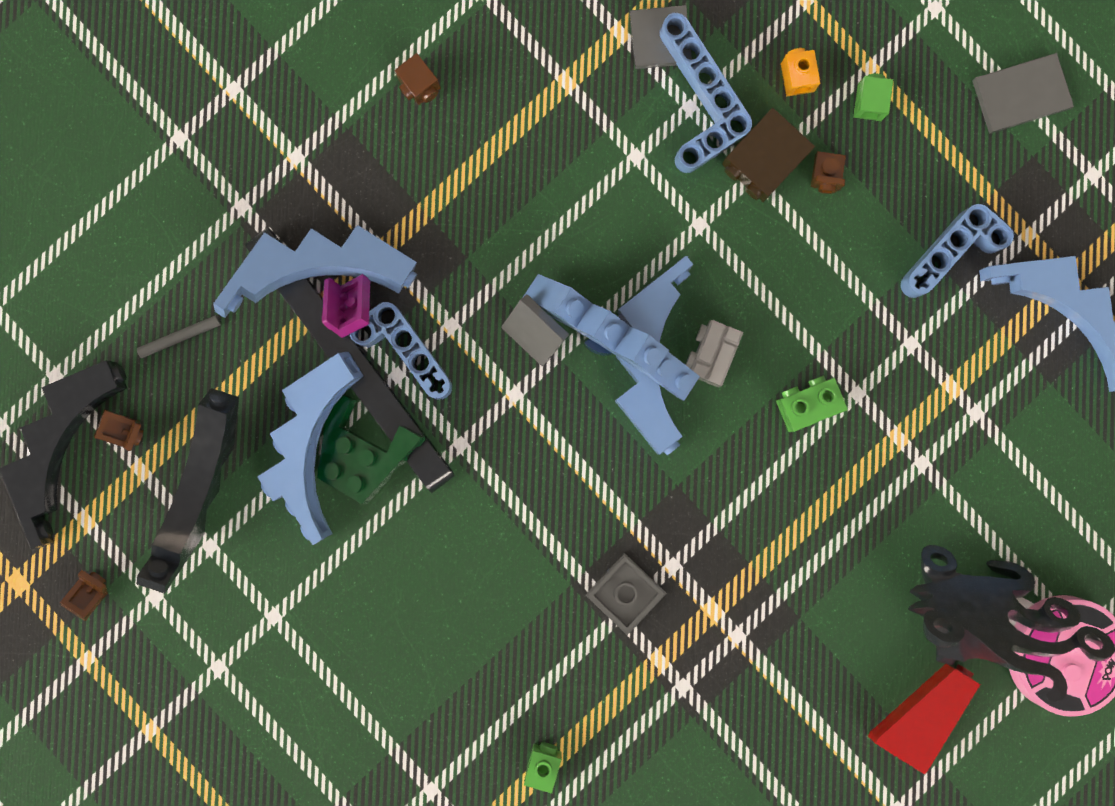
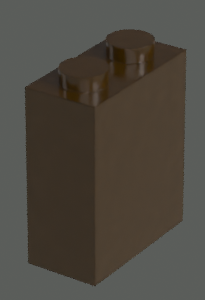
(767, 155)

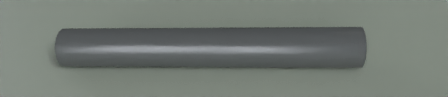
(178, 336)

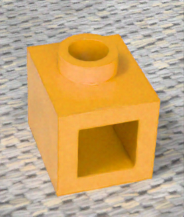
(800, 72)

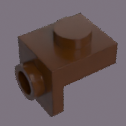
(119, 430)
(85, 594)

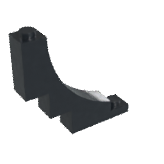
(34, 478)
(198, 487)

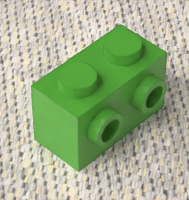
(811, 404)

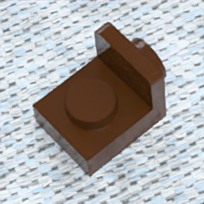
(828, 172)

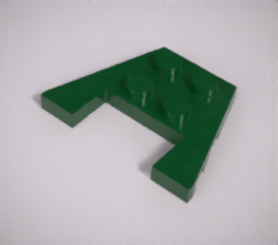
(355, 463)

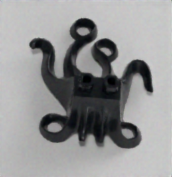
(972, 614)

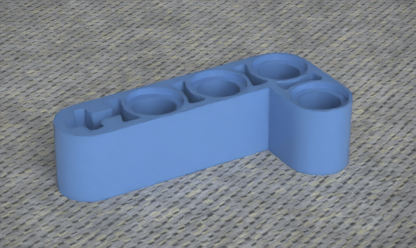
(950, 254)
(407, 354)

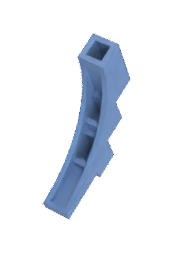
(613, 334)
(297, 440)

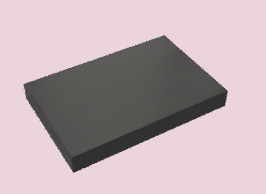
(1023, 93)

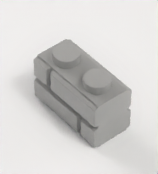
(714, 352)

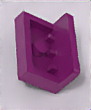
(346, 305)

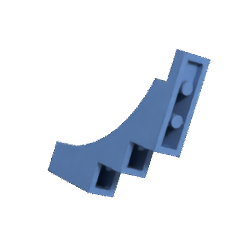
(276, 265)
(1057, 285)
(644, 401)

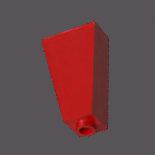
(927, 717)

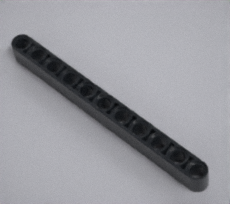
(371, 388)

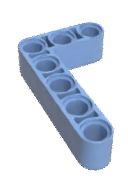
(706, 93)

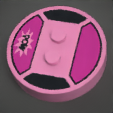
(1088, 681)

